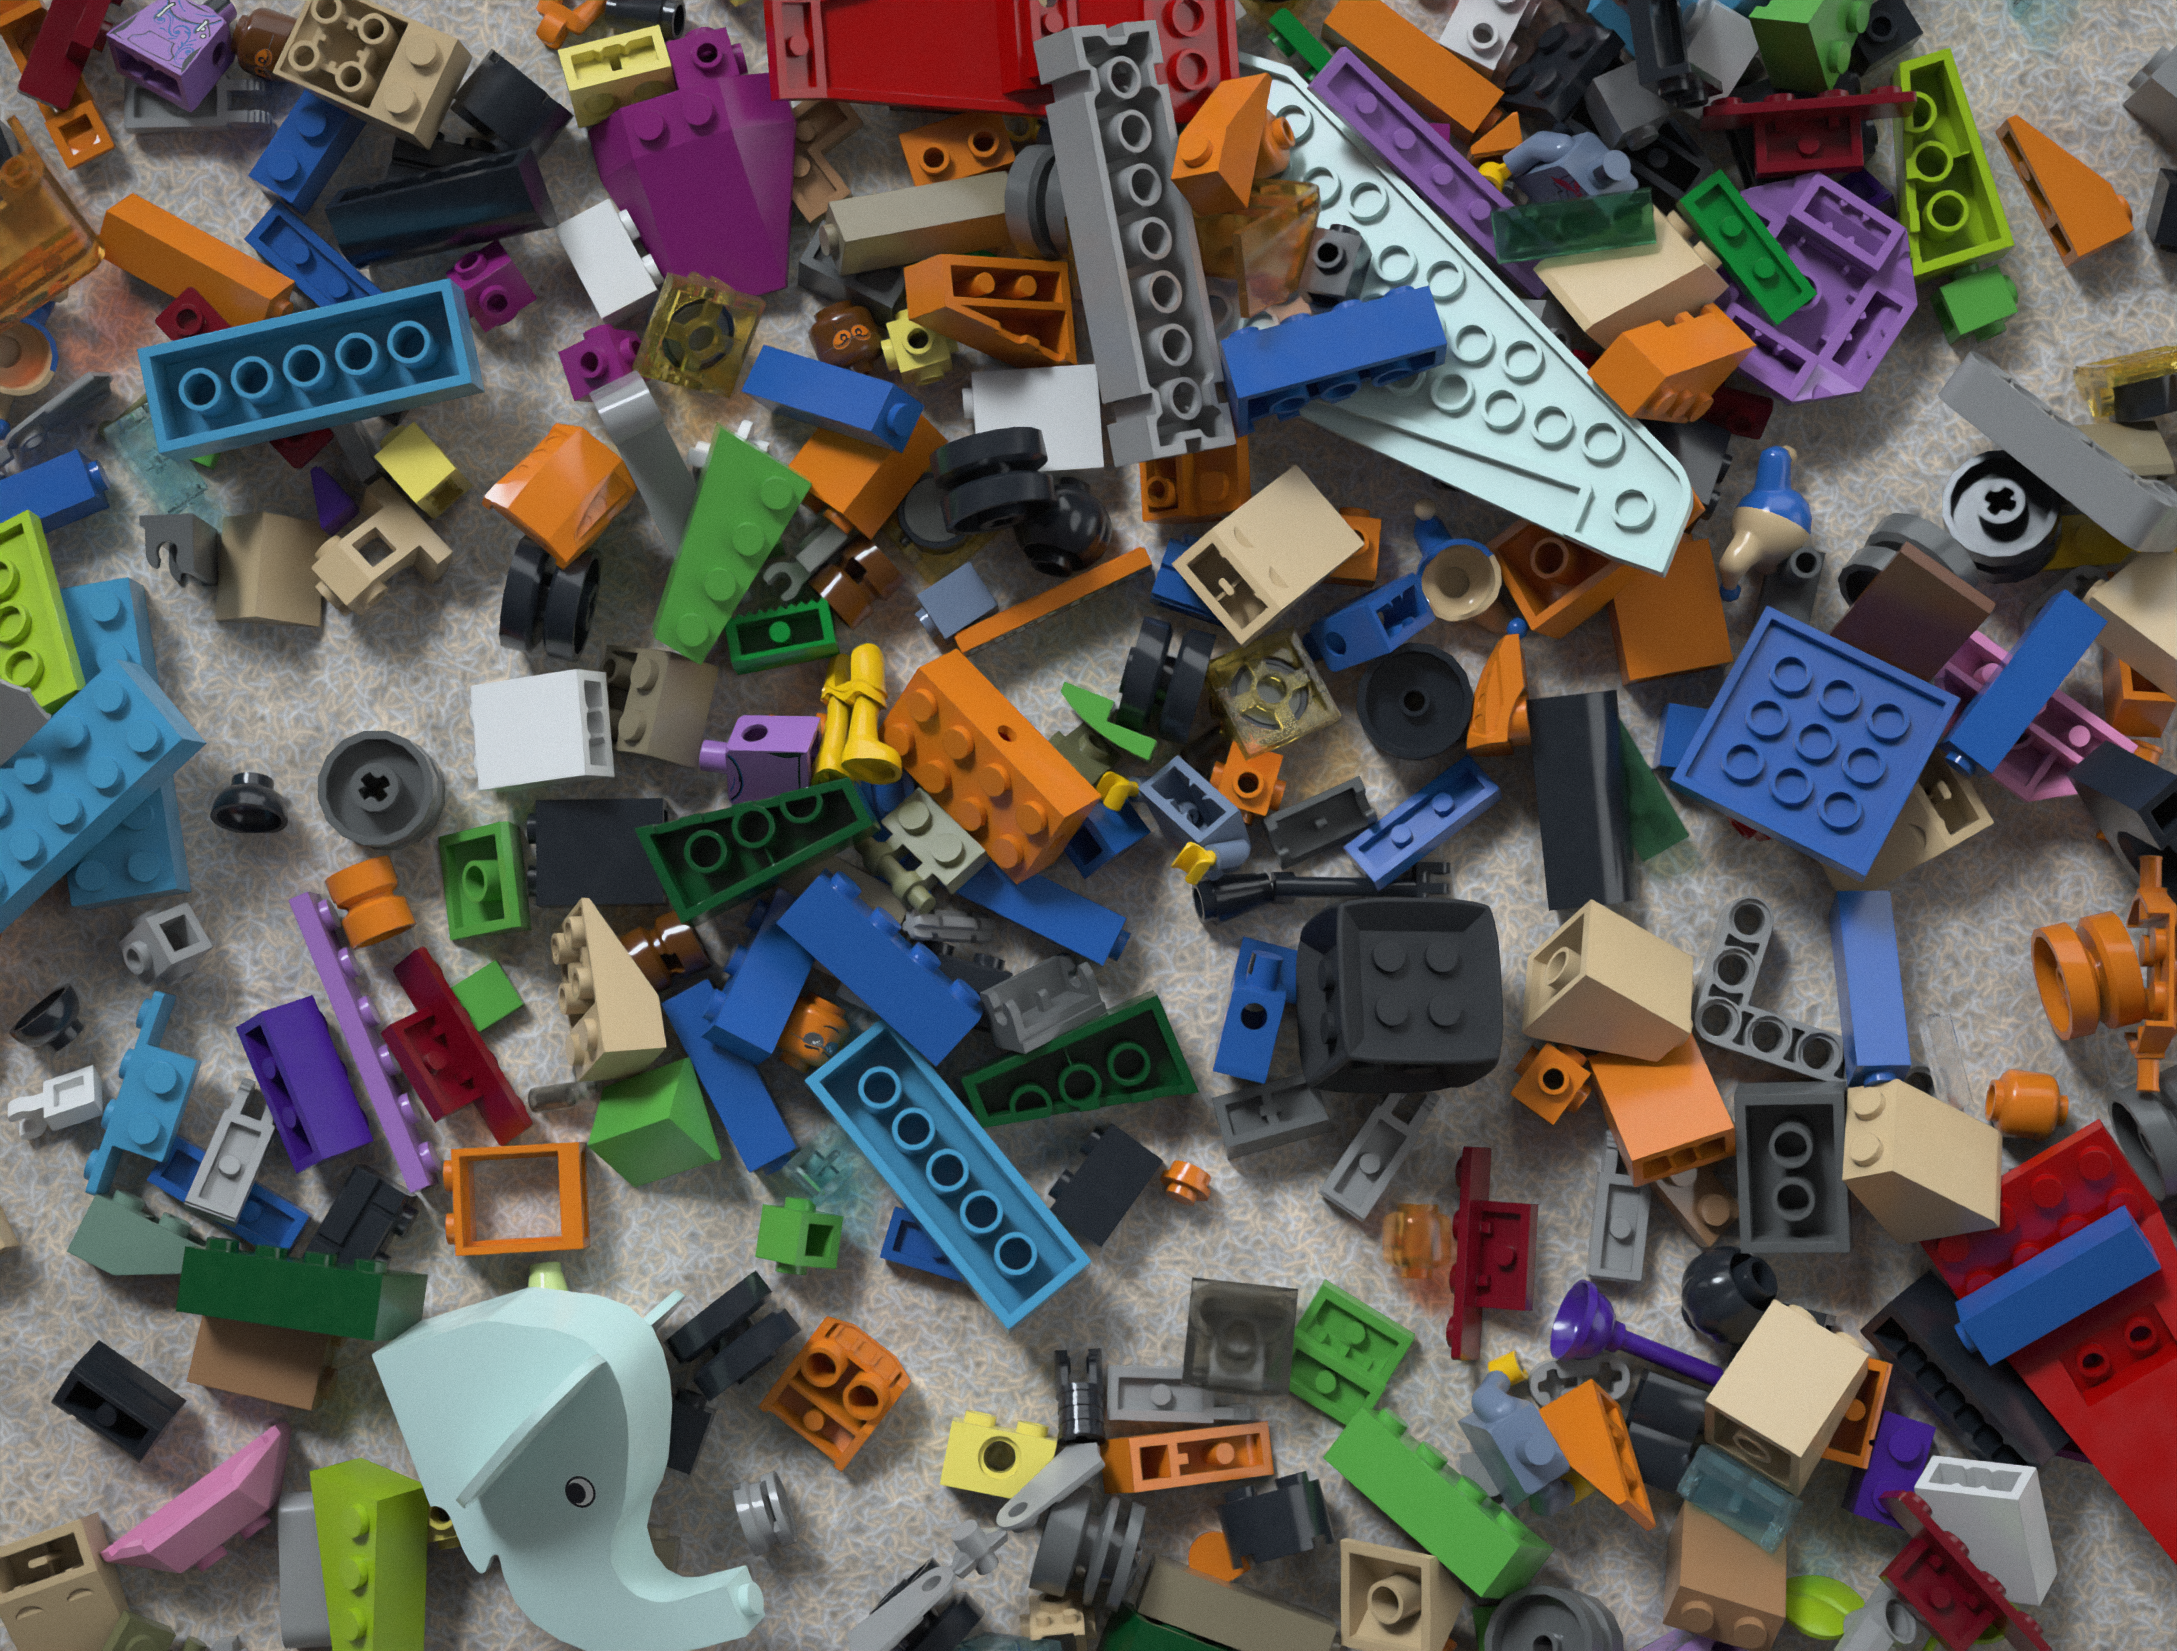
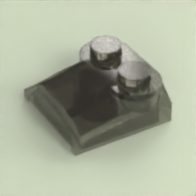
(1239, 1338)

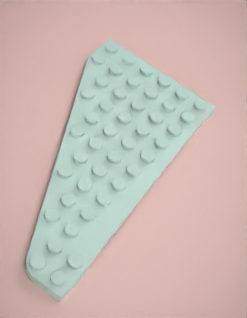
(1510, 404)

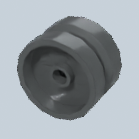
(1036, 205)
(1889, 538)
(351, 783)
(2148, 1132)
(1552, 1621)

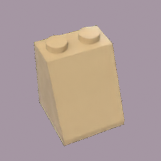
(1636, 284)
(1609, 987)
(1920, 1163)
(1785, 1395)

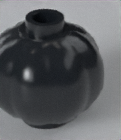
(1070, 535)
(1722, 1292)

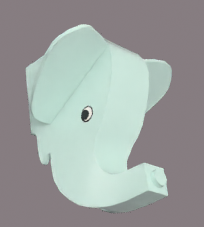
(545, 1447)

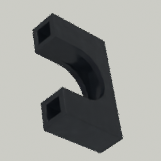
(2132, 806)

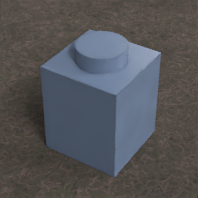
(955, 604)

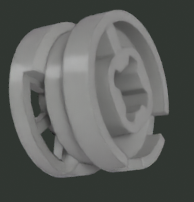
(765, 1513)

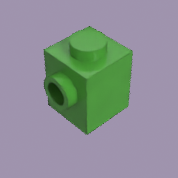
(1975, 303)
(798, 1236)

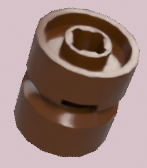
(846, 598)
(666, 951)

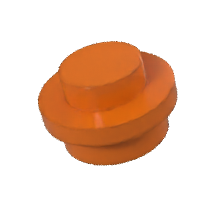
(1186, 1183)

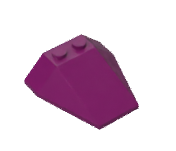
(706, 179)

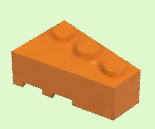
(996, 306)
(1672, 369)

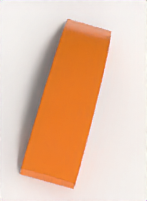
(81, 129)

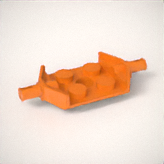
(2158, 952)

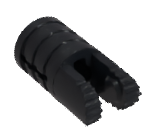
(1080, 1402)

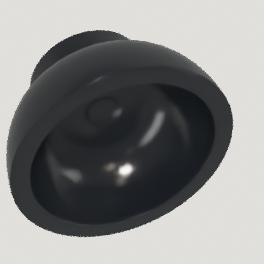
(250, 805)
(51, 1021)

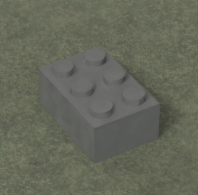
(1792, 1167)

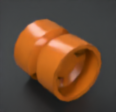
(369, 898)

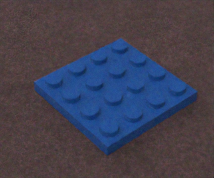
(1814, 743)

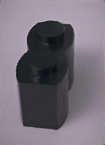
(1663, 1426)

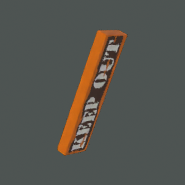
(1053, 602)

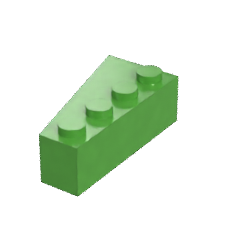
(729, 532)
(1437, 1504)

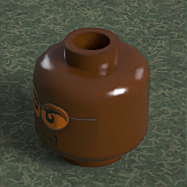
(260, 41)
(846, 337)

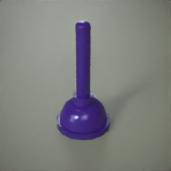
(1589, 1326)

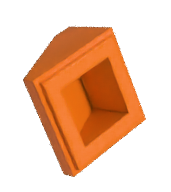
(1496, 142)

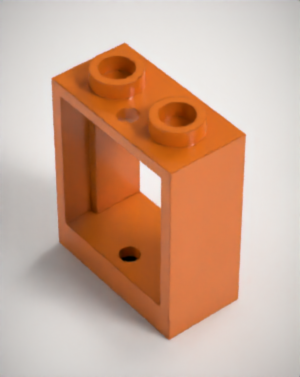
(573, 1189)

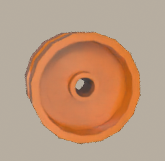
(2088, 975)

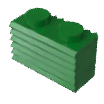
(782, 637)

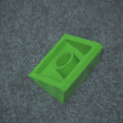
(485, 881)
(654, 1125)

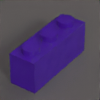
(304, 1083)

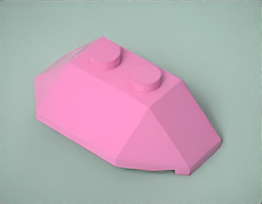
(2052, 742)
(210, 1511)

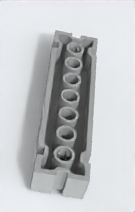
(1134, 242)

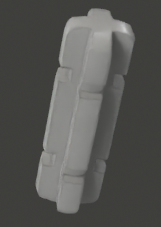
(949, 926)

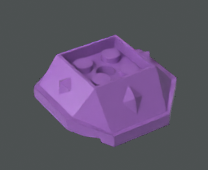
(1862, 286)

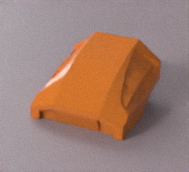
(564, 492)
(1500, 703)
(824, 1392)

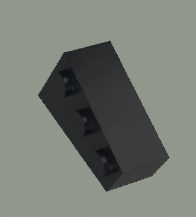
(1668, 165)

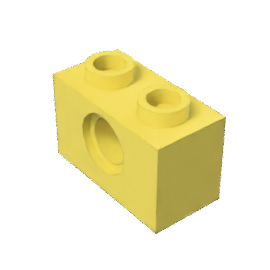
(966, 1461)

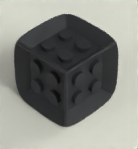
(1399, 995)

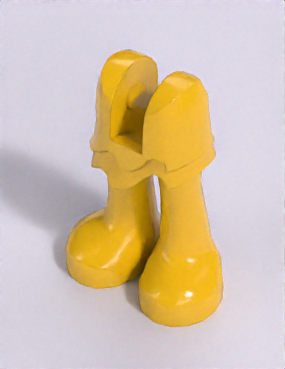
(856, 752)

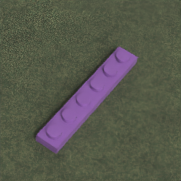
(1418, 157)
(374, 1061)

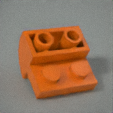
(1196, 485)

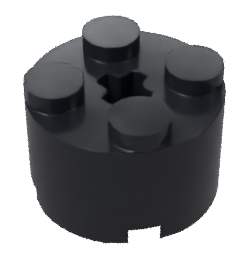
(510, 105)
(1274, 1521)

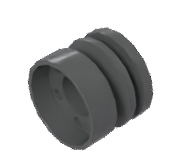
(1089, 1548)

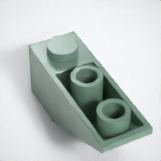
(128, 1239)

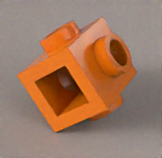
(1261, 771)
(1544, 1101)

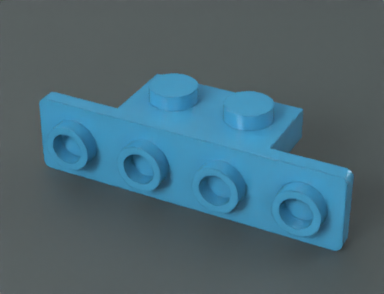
(149, 1100)

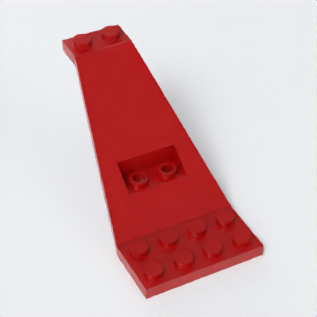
(978, 51)
(2127, 1400)

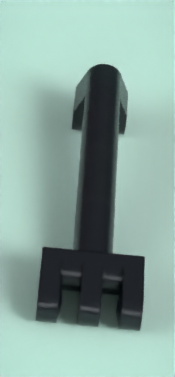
(1289, 887)

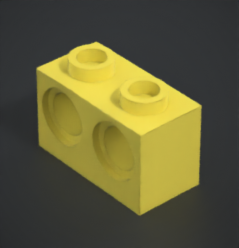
(616, 73)
(422, 469)

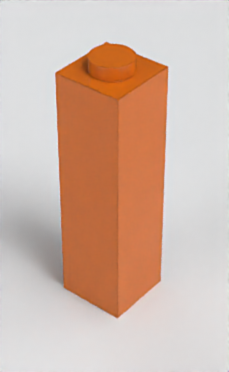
(1415, 67)
(181, 256)

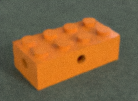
(987, 766)

